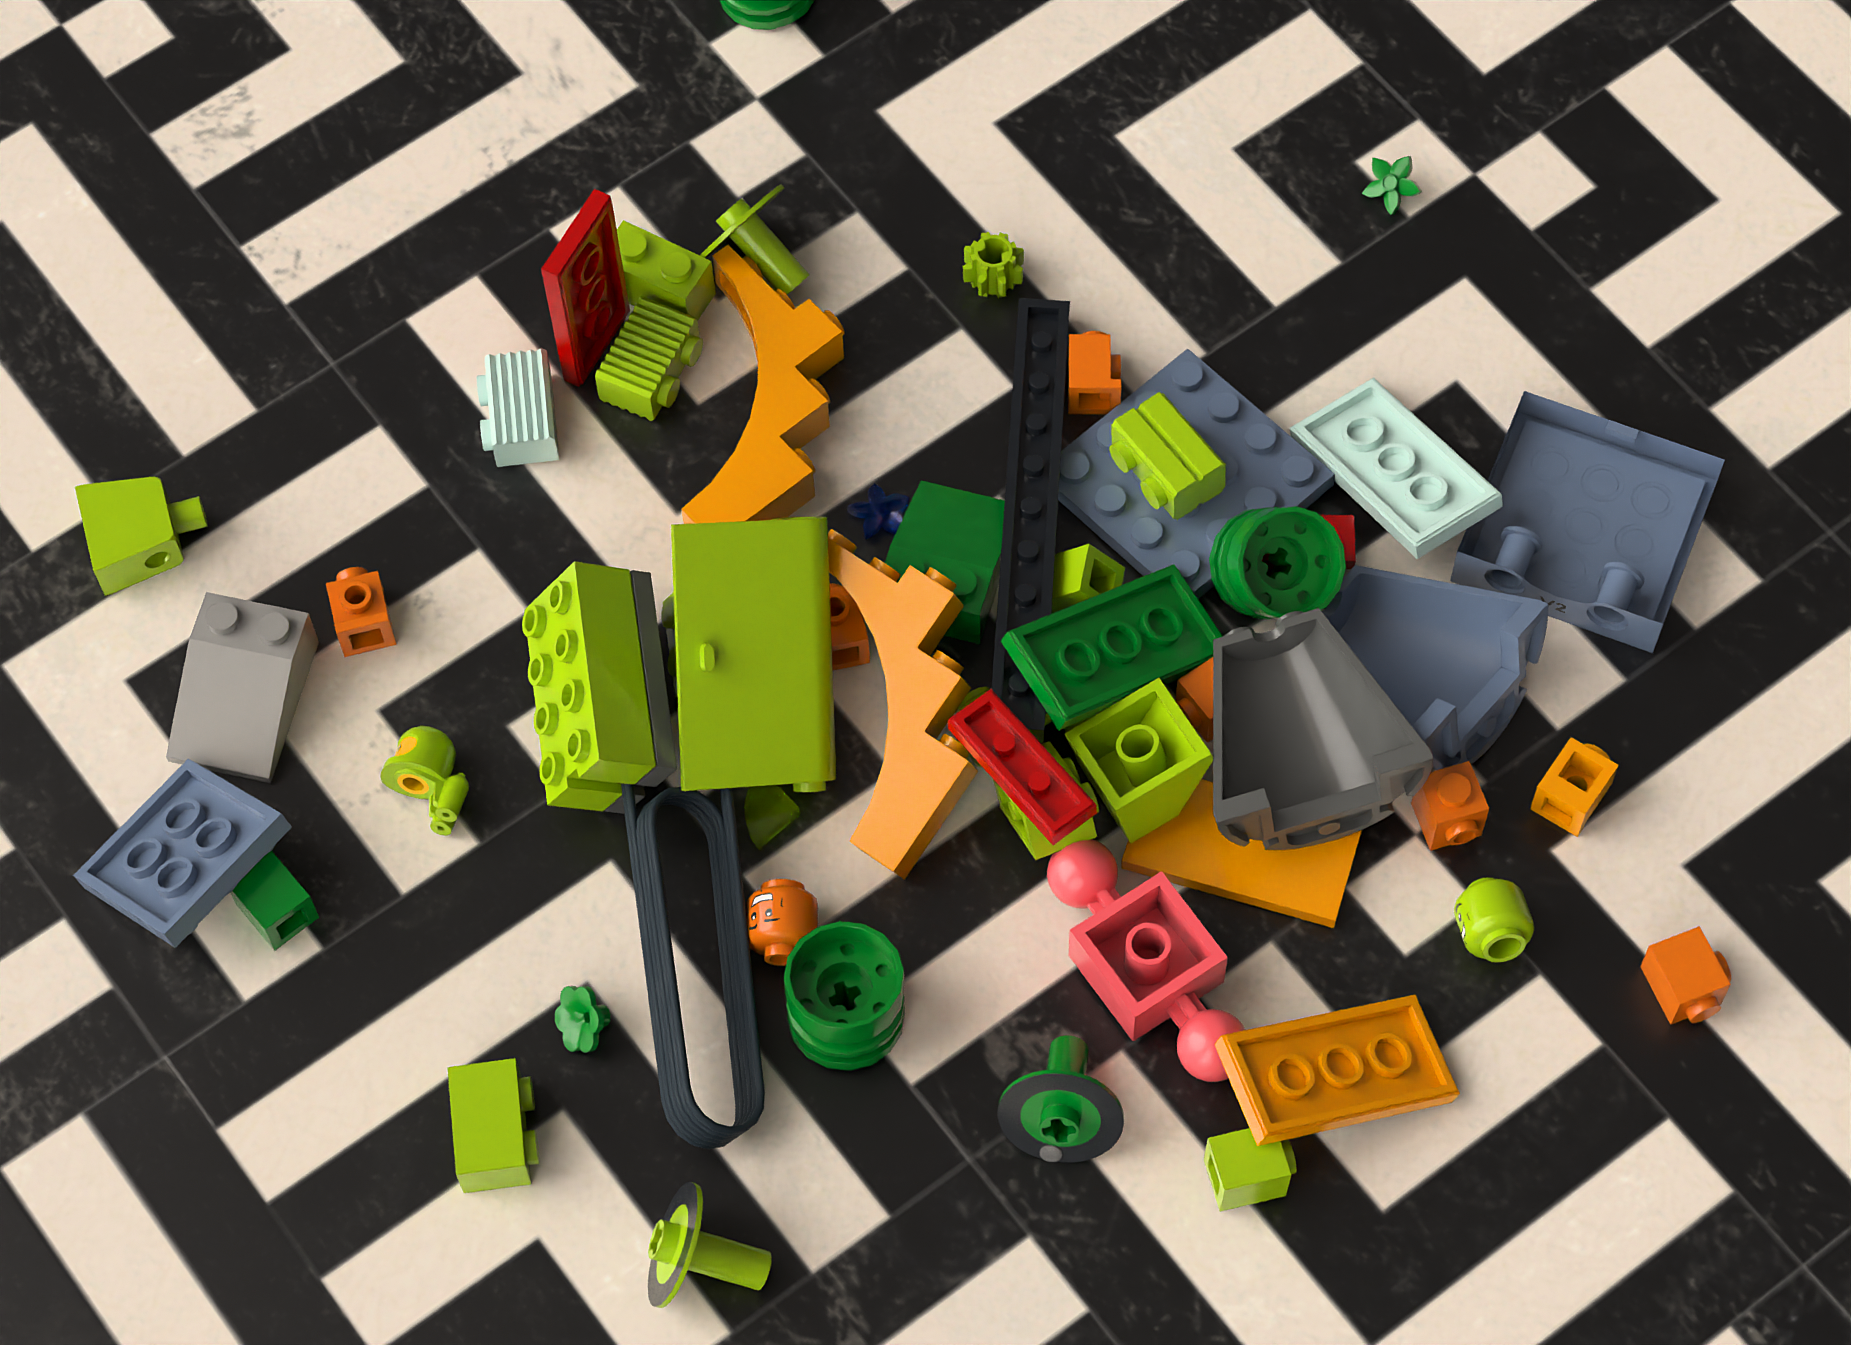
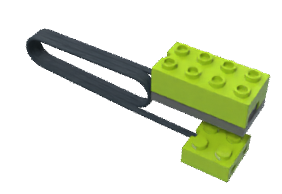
(601, 742)

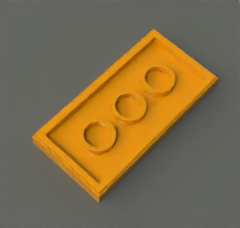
(1196, 855)
(1336, 1069)

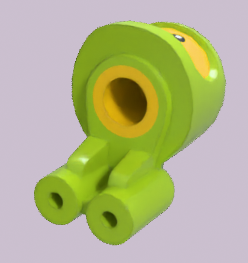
(424, 771)

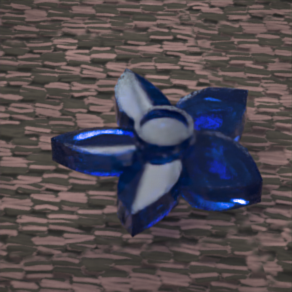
(880, 511)

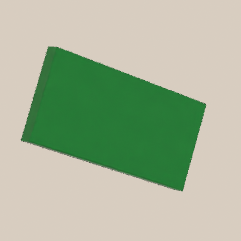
(1113, 645)

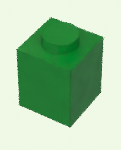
(274, 901)

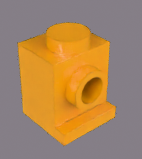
(1558, 796)

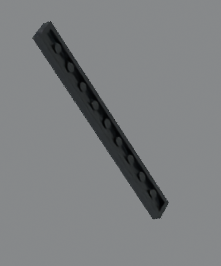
(1031, 493)

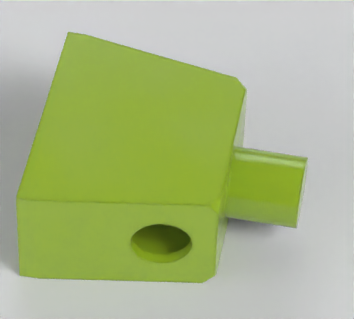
(134, 529)

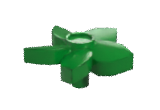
(1392, 182)

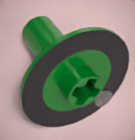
(1061, 1110)

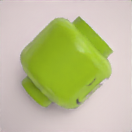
(1494, 919)

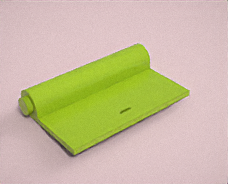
(754, 654)

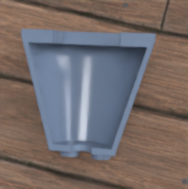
(1442, 653)

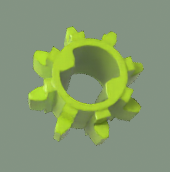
(993, 264)

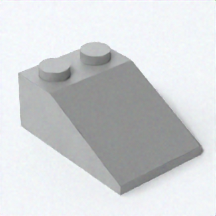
(241, 686)

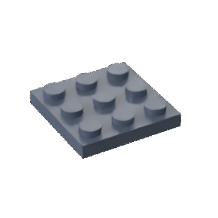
(182, 852)

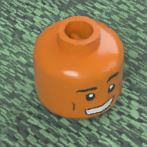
(779, 918)

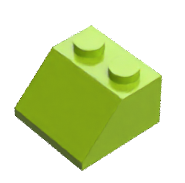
(1141, 758)

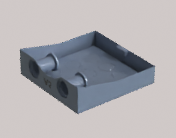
(1589, 520)

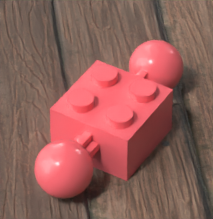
(1144, 954)

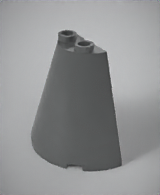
(1305, 737)

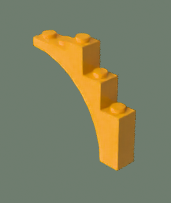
(793, 348)
(919, 774)

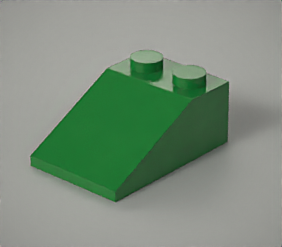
(960, 539)

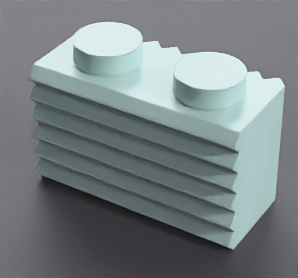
(520, 408)

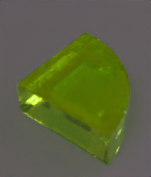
(768, 812)

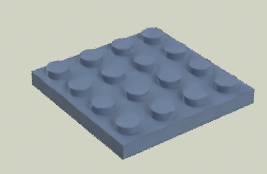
(1261, 471)

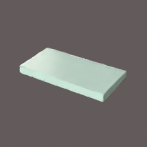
(1397, 468)

